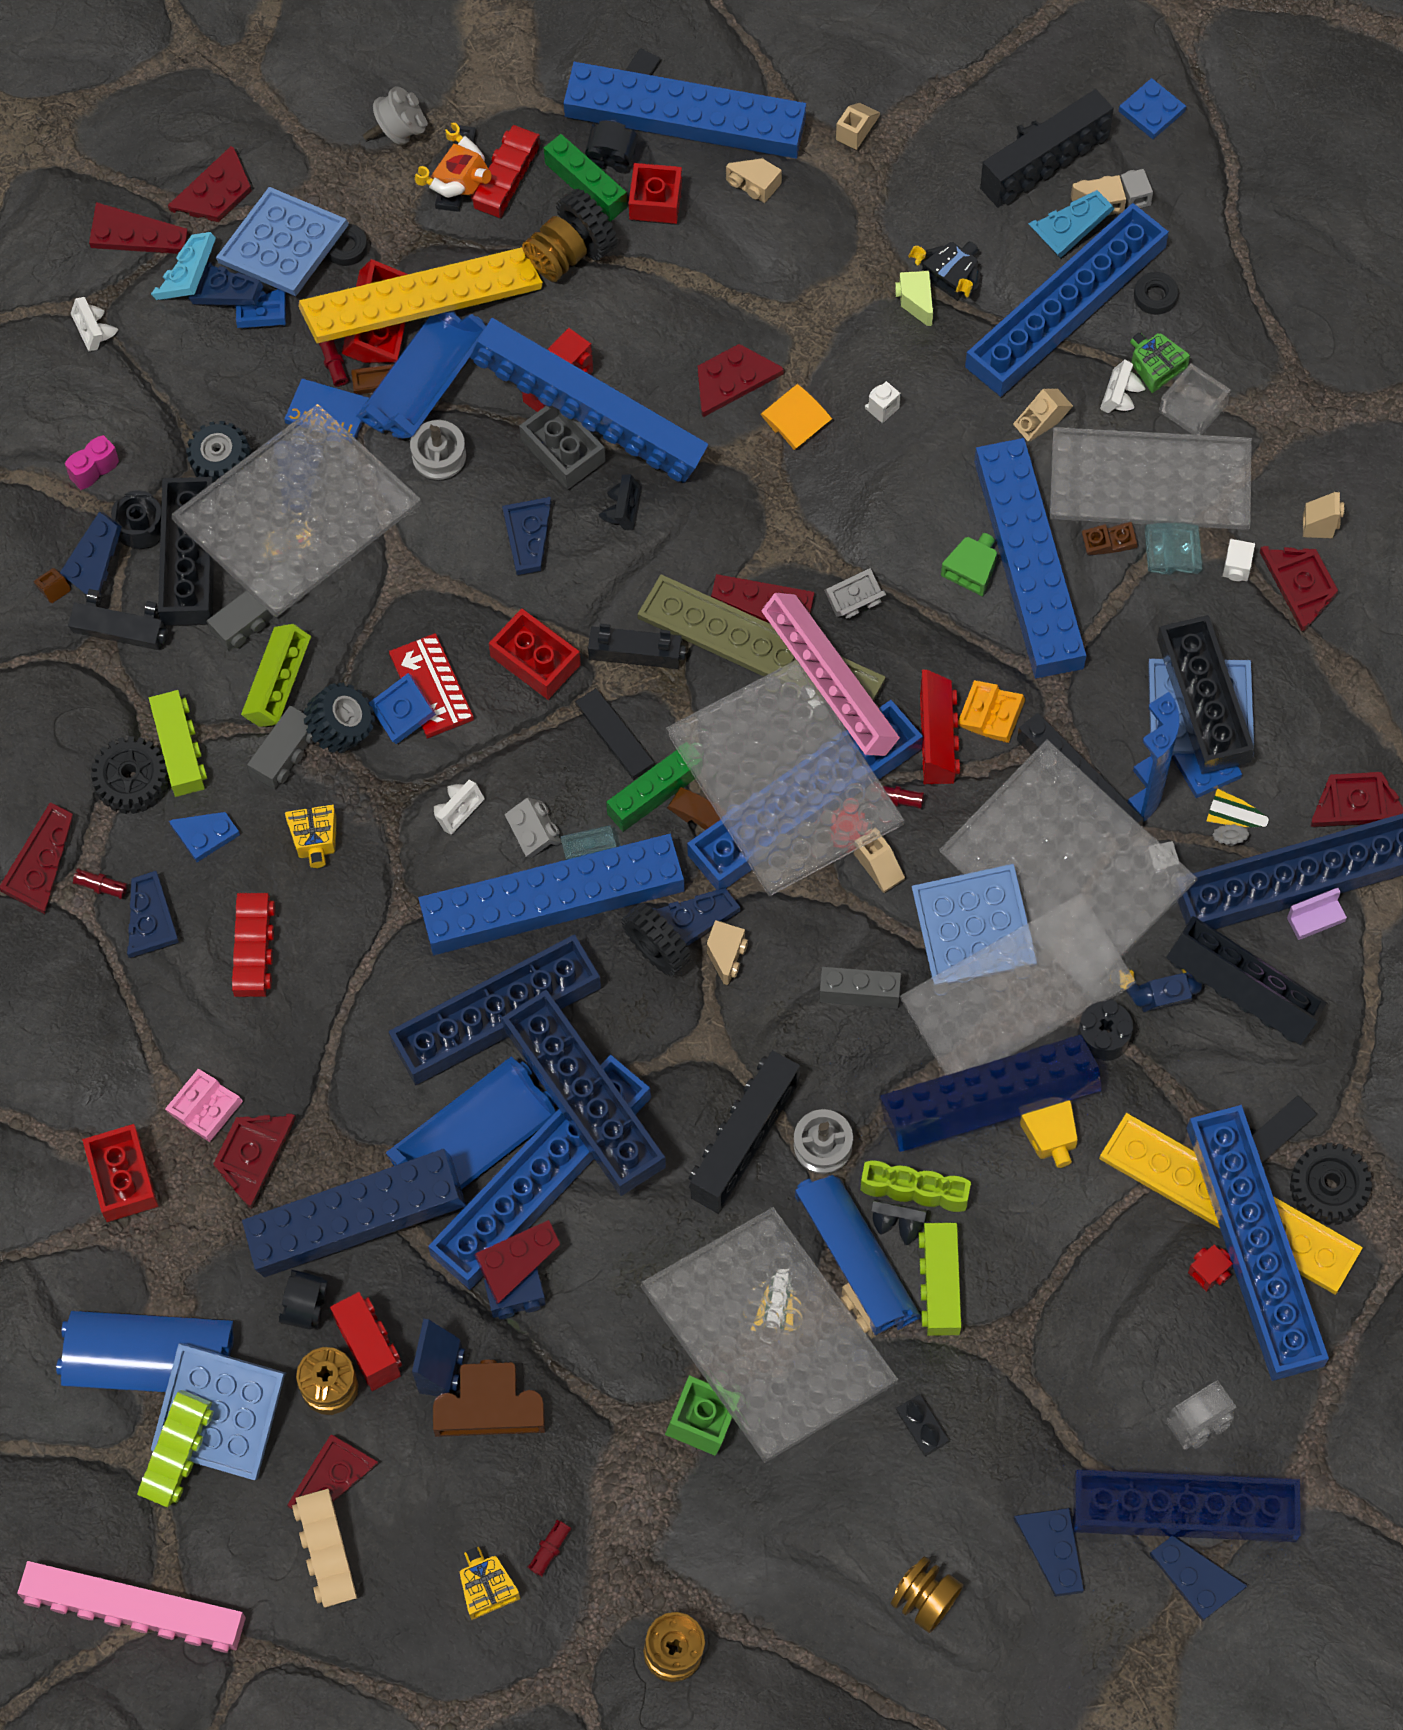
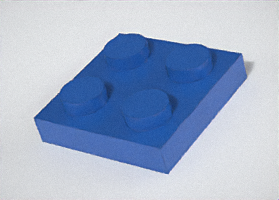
(1152, 108)
(402, 708)

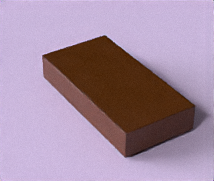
(368, 379)

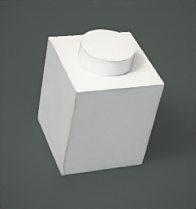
(1238, 560)

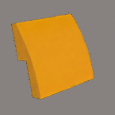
(796, 416)
(991, 711)

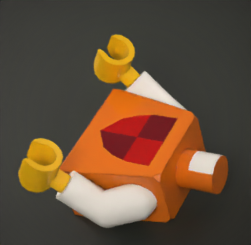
(459, 170)

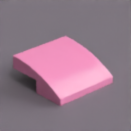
(203, 1105)

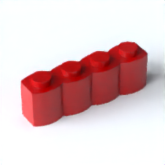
(507, 170)
(252, 944)

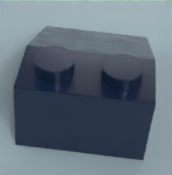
(437, 1360)

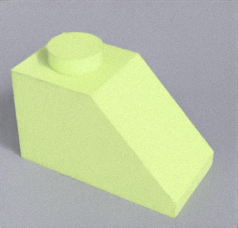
(916, 295)

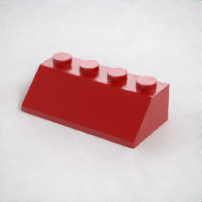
(381, 343)
(937, 729)

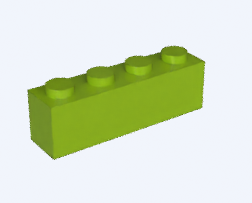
(276, 675)
(176, 743)
(941, 1279)

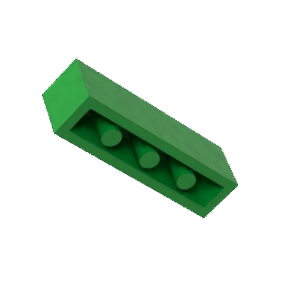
(585, 175)
(649, 791)

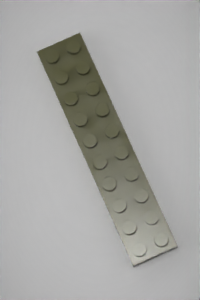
(728, 631)

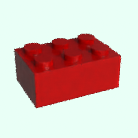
(574, 350)
(534, 653)
(120, 1173)
(367, 1340)

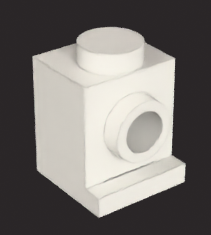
(880, 399)

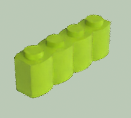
(923, 1187)
(174, 1449)

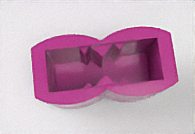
(95, 460)

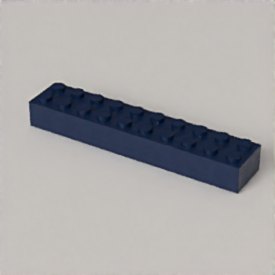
(1296, 874)

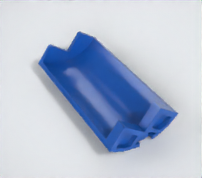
(422, 374)
(1155, 768)
(481, 1122)
(857, 1253)
(132, 1349)

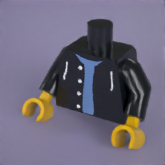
(950, 267)

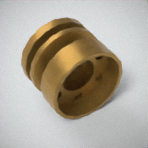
(554, 248)
(337, 1392)
(926, 1594)
(670, 1631)

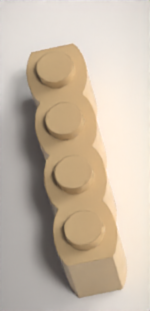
(325, 1547)

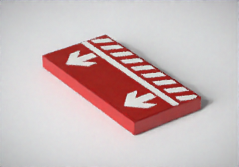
(436, 679)

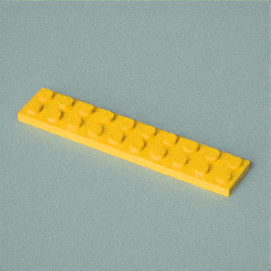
(419, 295)
(1175, 1174)

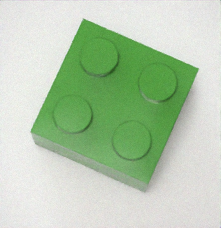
(699, 1417)

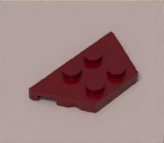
(214, 190)
(733, 376)
(1301, 581)
(1356, 800)
(251, 1153)

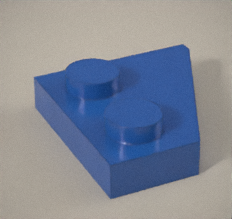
(267, 312)
(1204, 783)
(204, 833)

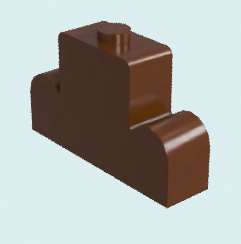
(488, 1404)

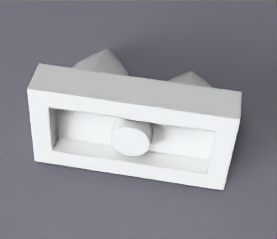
(85, 320)
(1121, 380)
(462, 803)

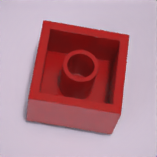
(655, 193)

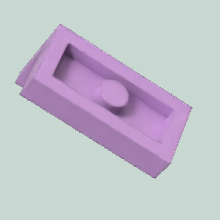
(1316, 914)

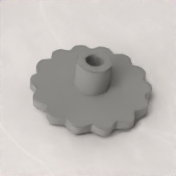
(1230, 834)

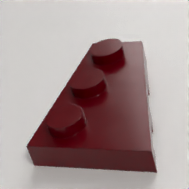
(515, 1258)
(334, 1469)

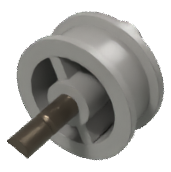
(397, 116)
(438, 449)
(823, 1141)

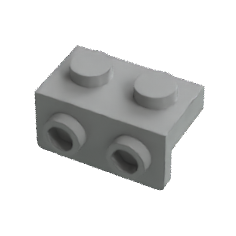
(853, 593)
(532, 826)

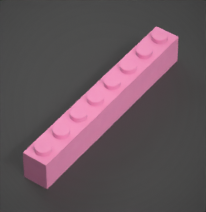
(830, 674)
(131, 1606)

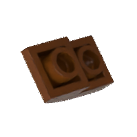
(1109, 540)
(693, 807)

